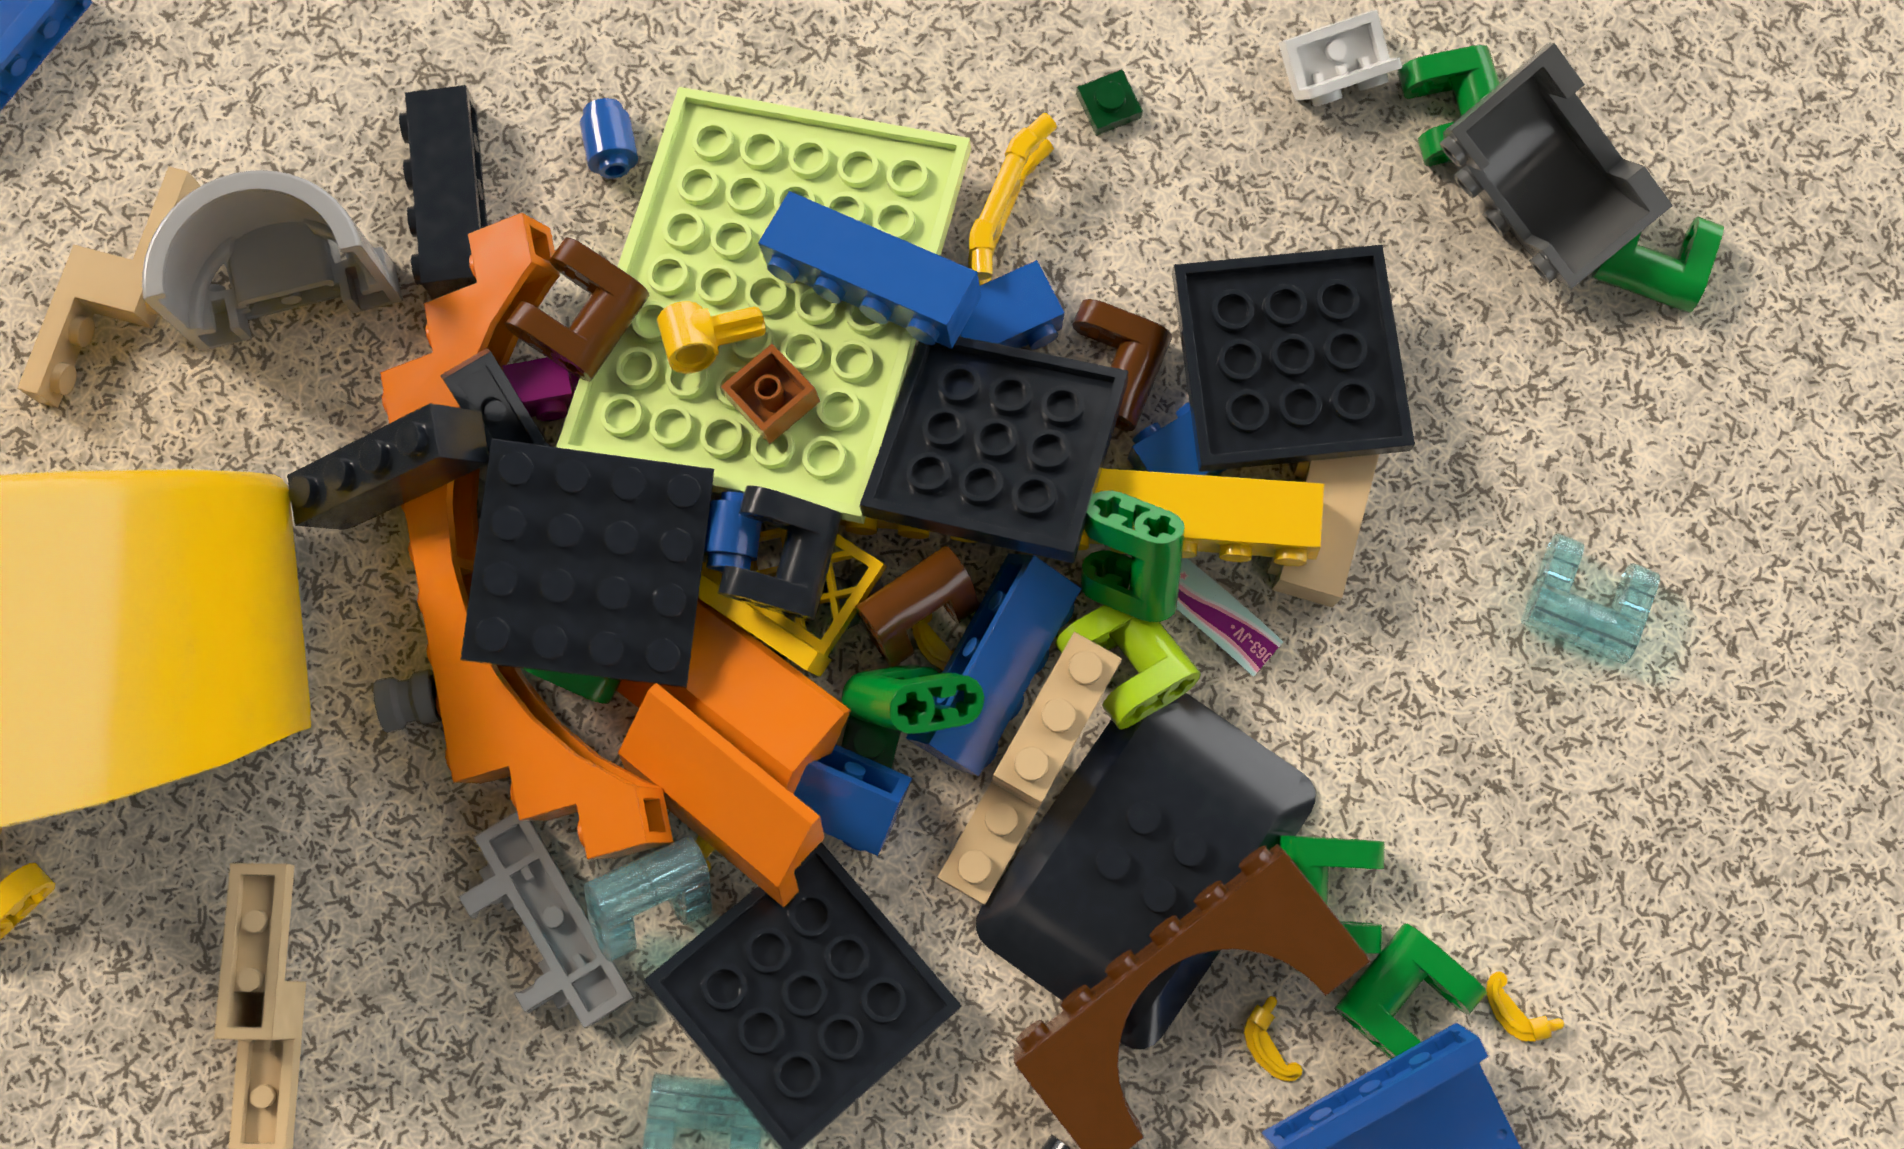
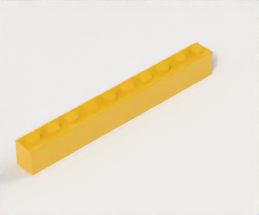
(1218, 514)

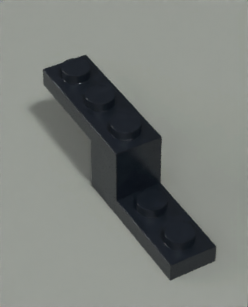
(484, 387)

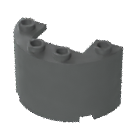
(1551, 171)

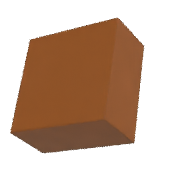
(770, 393)

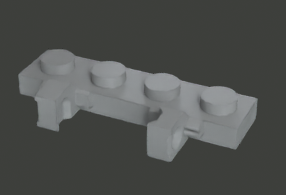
(529, 881)

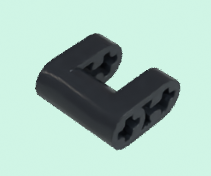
(803, 559)

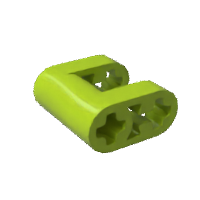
(1161, 663)

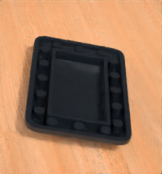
(1135, 842)

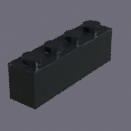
(445, 185)
(388, 467)

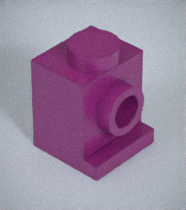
(542, 387)

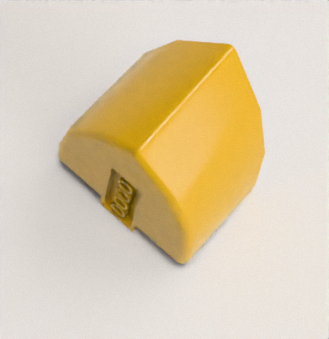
(142, 631)

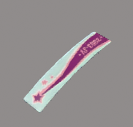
(1224, 619)

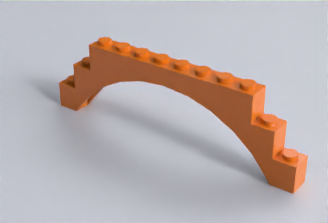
(491, 712)

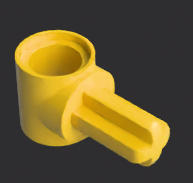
(694, 336)

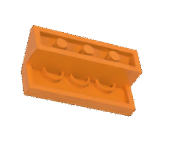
(753, 699)
(721, 794)

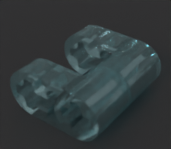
(1582, 622)
(668, 874)
(696, 1105)

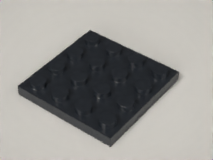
(1291, 358)
(996, 446)
(587, 564)
(802, 999)

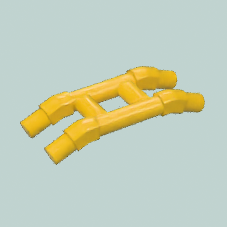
(1022, 156)

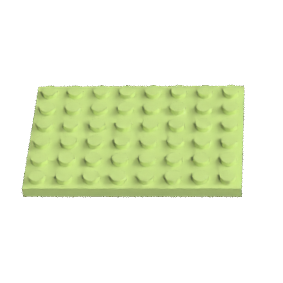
(697, 240)

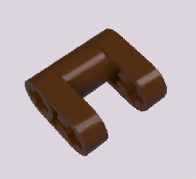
(599, 324)
(1139, 347)
(914, 596)

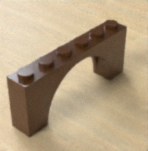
(1260, 910)

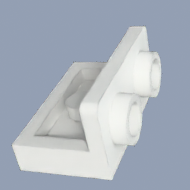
(1338, 57)

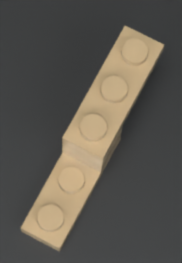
(89, 286)
(1029, 768)
(260, 1005)

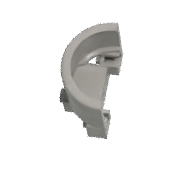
(278, 250)

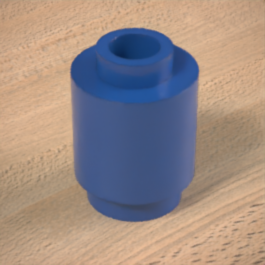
(608, 138)
(730, 536)

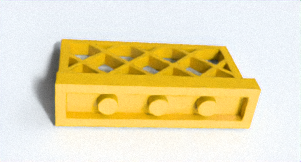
(781, 632)

